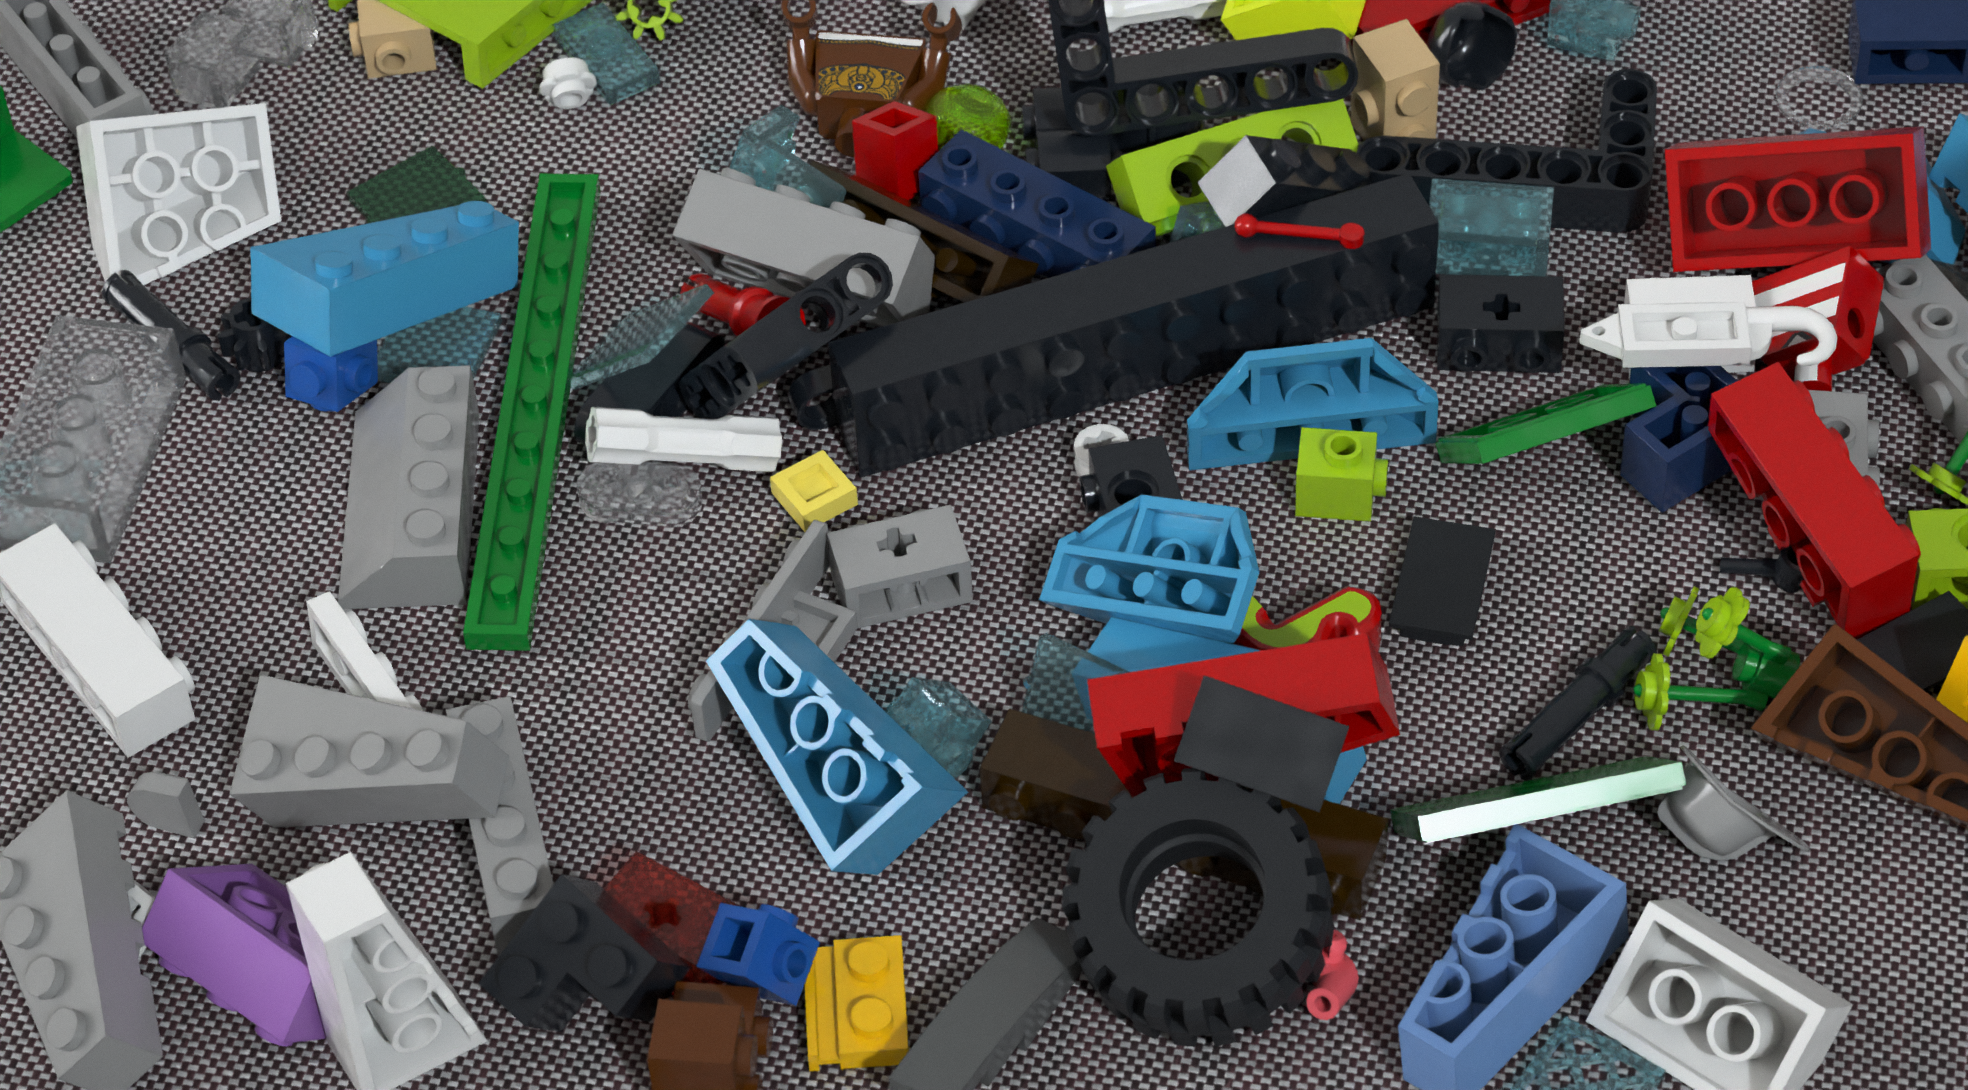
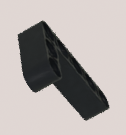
(1182, 68)
(1591, 187)

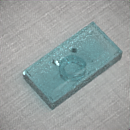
(609, 52)

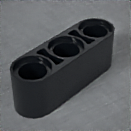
(656, 384)

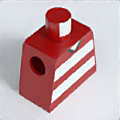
(1842, 290)

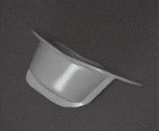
(1716, 819)

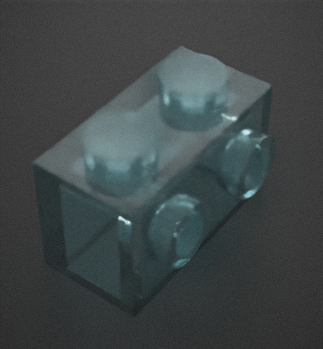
(1496, 224)

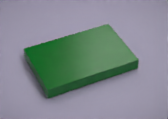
(1544, 423)

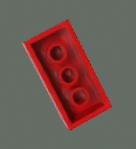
(1797, 198)

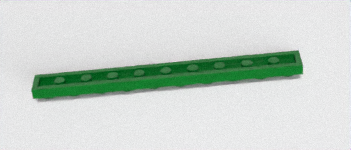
(532, 415)

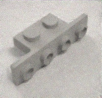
(788, 602)

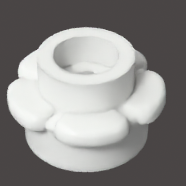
(567, 83)

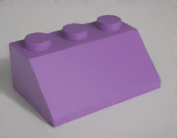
(241, 943)

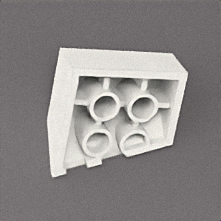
(176, 186)

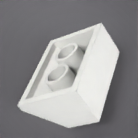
(1715, 1005)

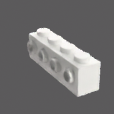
(95, 640)

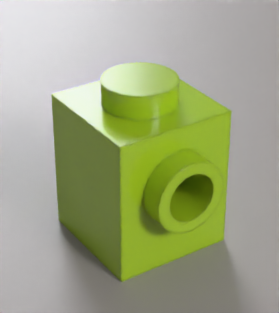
(1338, 474)

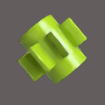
(634, 12)

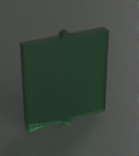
(413, 187)

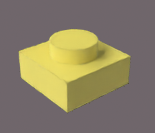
(813, 490)

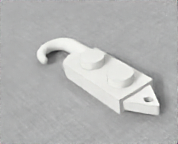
(1703, 333)

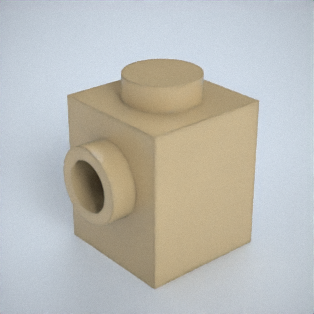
(391, 41)

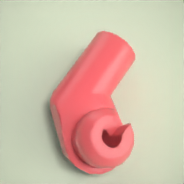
(1335, 982)

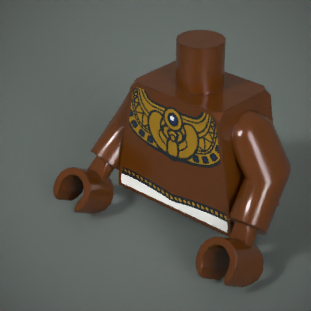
(856, 73)

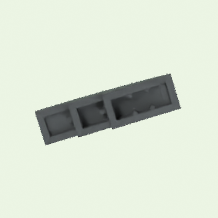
(993, 1013)

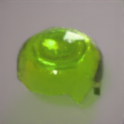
(972, 110)

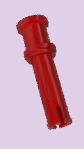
(737, 306)

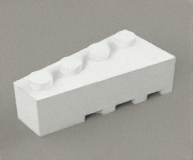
(374, 983)

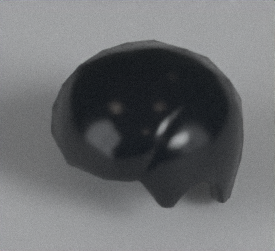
(1472, 44)

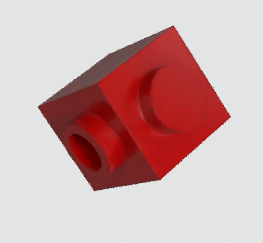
(894, 146)

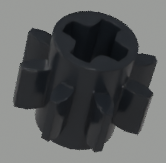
(252, 340)

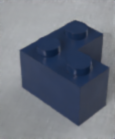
(1669, 446)

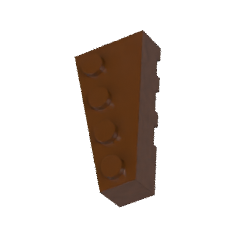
(1872, 727)

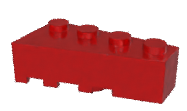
(1816, 500)
(1145, 712)

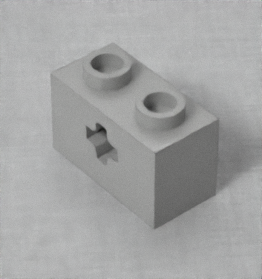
(901, 566)

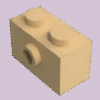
(1394, 84)

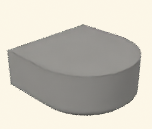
(166, 803)

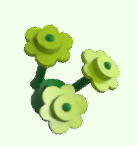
(1759, 663)

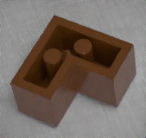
(709, 1038)

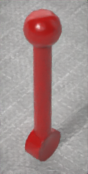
(1349, 235)

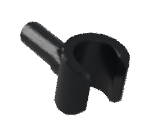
(1783, 570)

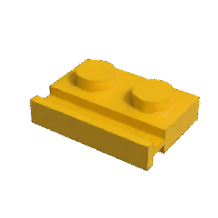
(857, 1004)

